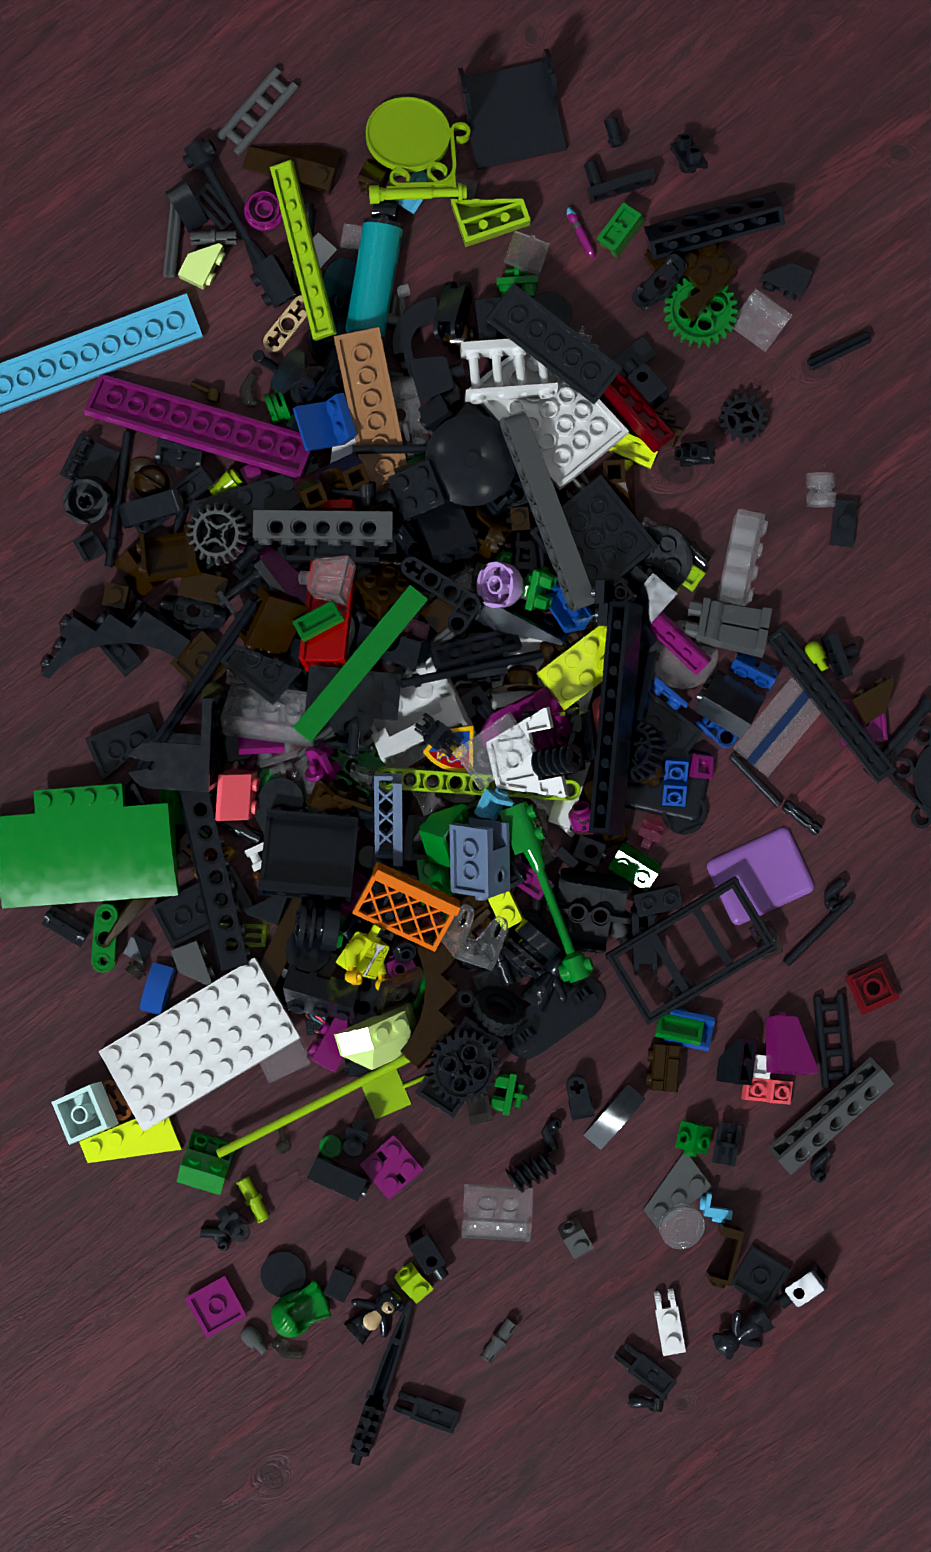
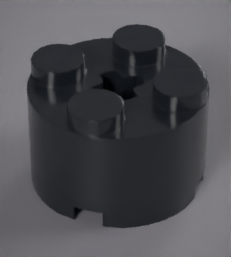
(75, 501)

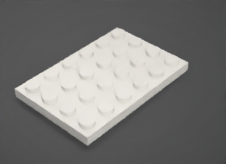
(566, 426)

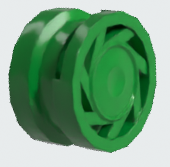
(276, 411)

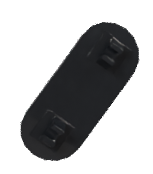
(338, 282)
(544, 1029)

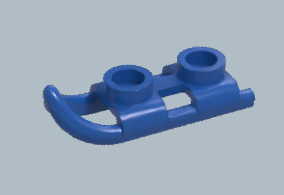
(674, 700)

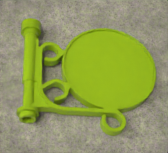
(413, 137)

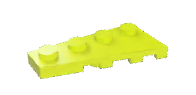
(130, 1141)

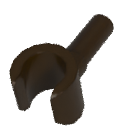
(213, 394)

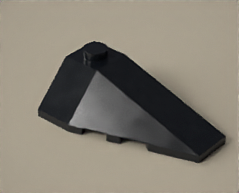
(523, 622)

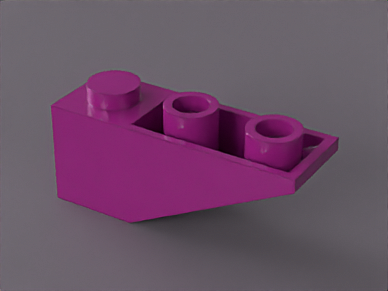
(325, 1049)

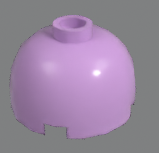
(499, 584)

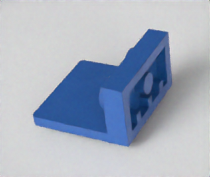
(325, 423)

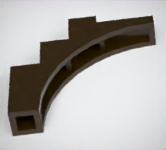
(438, 994)

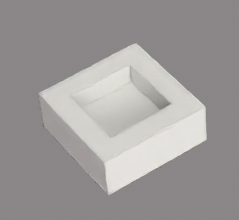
(760, 1067)

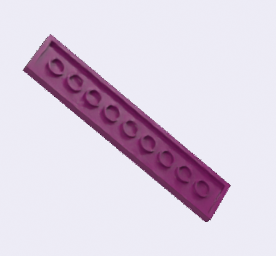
(198, 426)

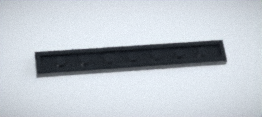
(830, 705)

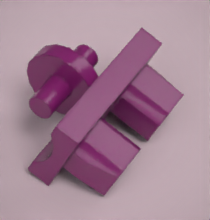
(319, 765)

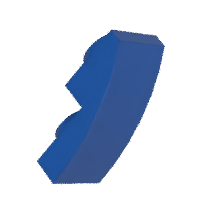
(675, 781)
(156, 989)

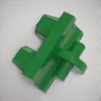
(527, 283)
(534, 588)
(504, 1103)

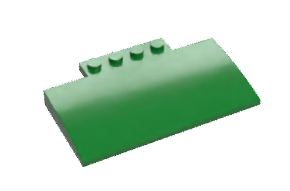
(87, 849)

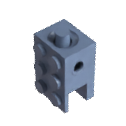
(480, 858)

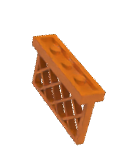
(410, 887)

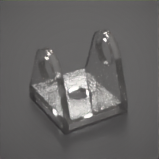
(483, 950)

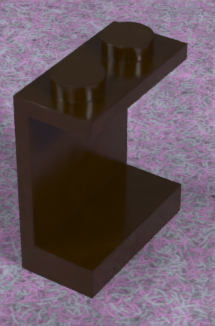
(737, 1235)

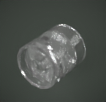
(820, 490)

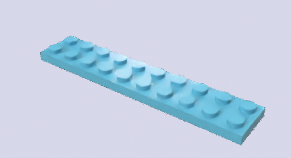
(97, 352)

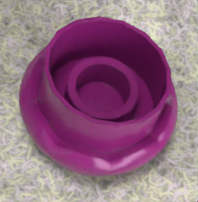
(263, 210)

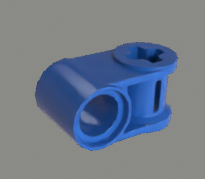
(714, 731)

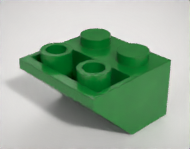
(202, 1165)

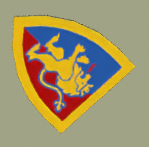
(453, 763)

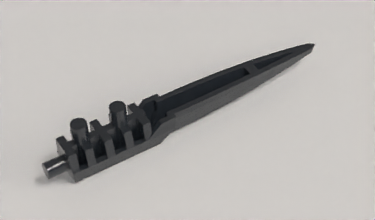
(376, 1398)

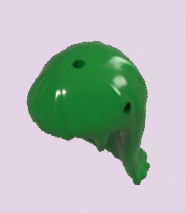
(299, 1309)

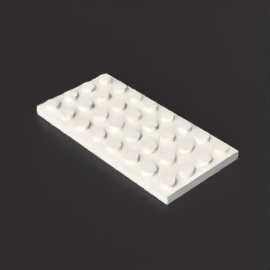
(199, 1044)

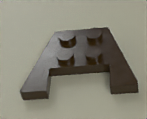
(707, 270)

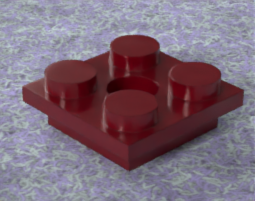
(858, 982)

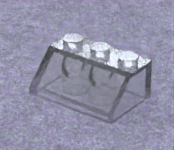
(497, 1213)

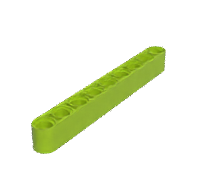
(465, 785)

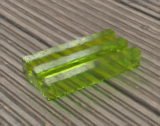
(263, 935)

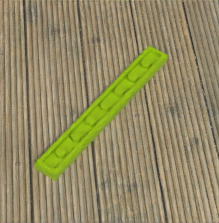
(303, 250)

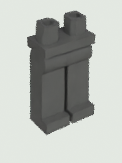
(729, 626)

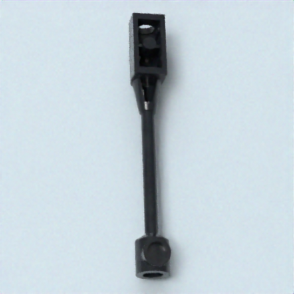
(267, 270)

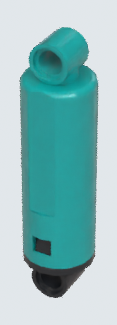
(375, 269)

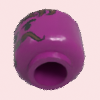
(580, 817)

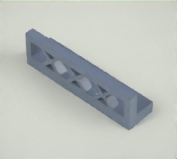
(396, 821)

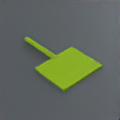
(388, 1093)

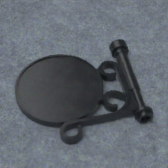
(922, 768)

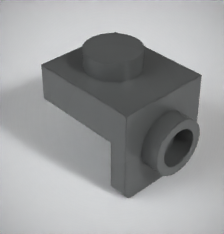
(575, 1237)

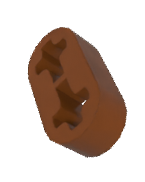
(120, 1097)

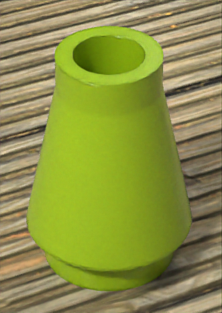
(229, 481)

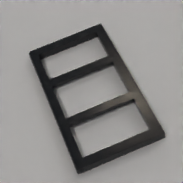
(730, 969)

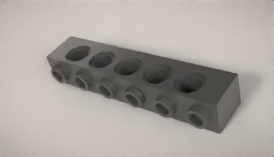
(265, 519)
(830, 1115)

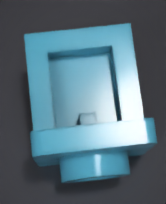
(491, 803)
(717, 1213)

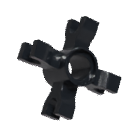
(437, 735)

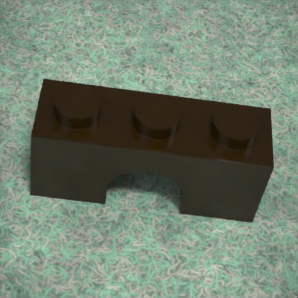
(345, 472)

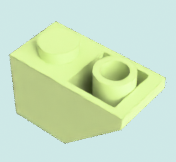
(200, 265)

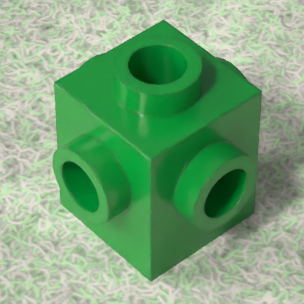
(693, 1138)

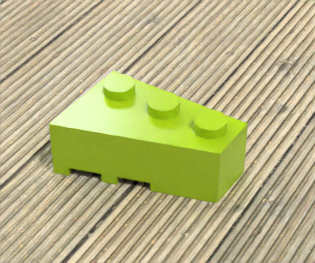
(488, 219)

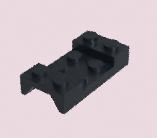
(359, 554)

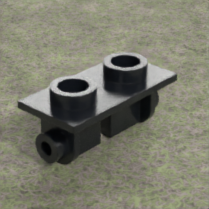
(66, 925)

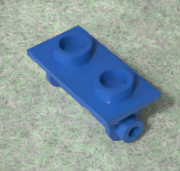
(744, 667)

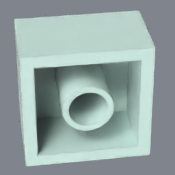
(85, 1112)

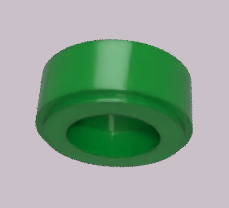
(330, 1146)

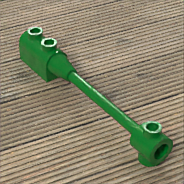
(527, 838)

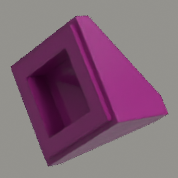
(701, 766)

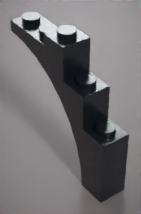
(111, 627)

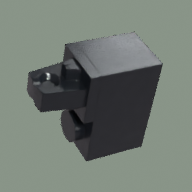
(655, 592)

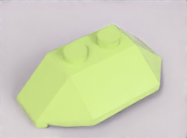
(377, 1038)

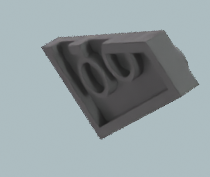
(681, 1186)

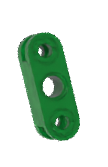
(98, 950)

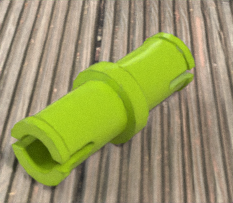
(253, 1199)

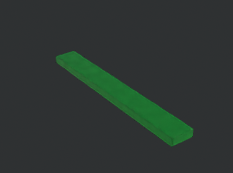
(360, 663)

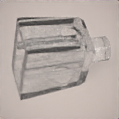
(329, 578)

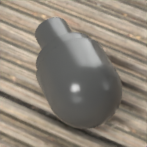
(619, 931)
(253, 1338)

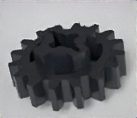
(753, 422)

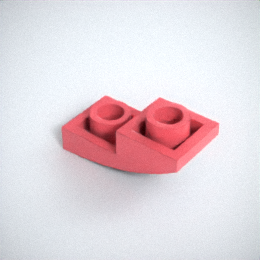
(768, 1091)

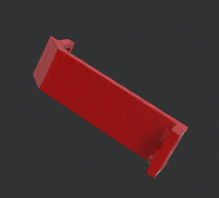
(331, 646)

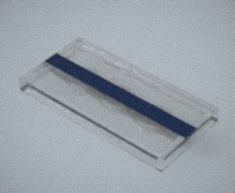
(777, 728)

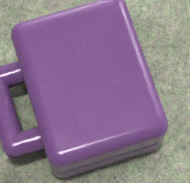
(768, 871)

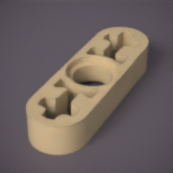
(273, 334)

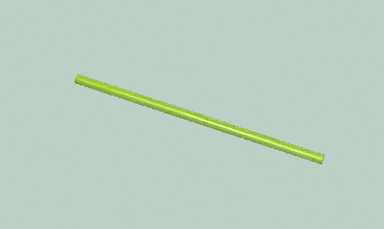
(327, 1098)

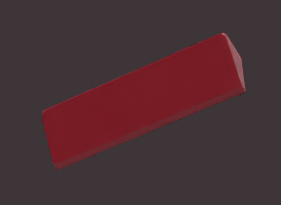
(637, 413)

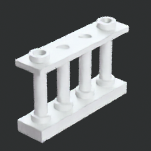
(496, 350)

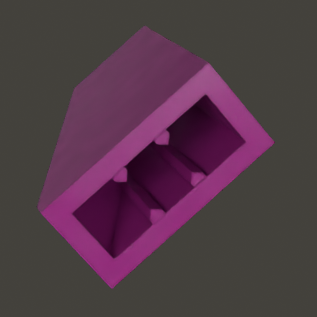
(787, 1047)

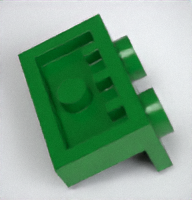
(635, 866)
(434, 876)

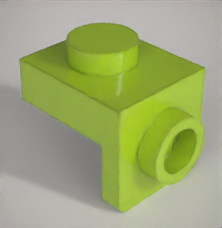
(413, 1282)

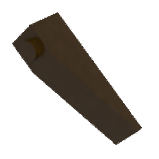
(313, 164)

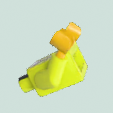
(365, 957)

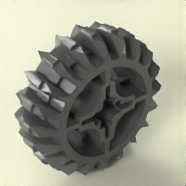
(225, 527)

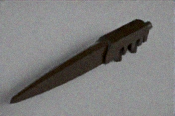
(135, 906)

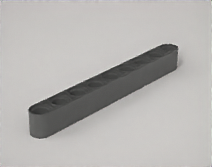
(547, 510)

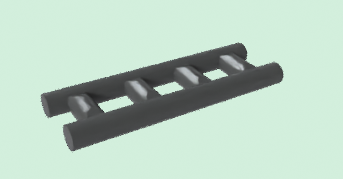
(271, 110)

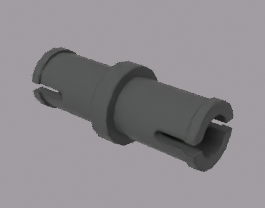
(213, 237)
(498, 1341)

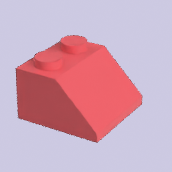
(237, 795)

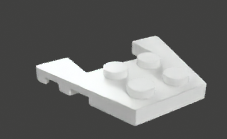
(522, 776)

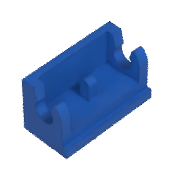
(568, 620)

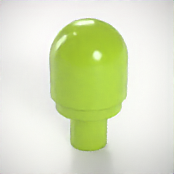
(816, 654)

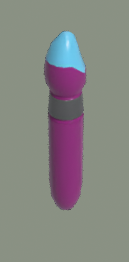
(581, 233)

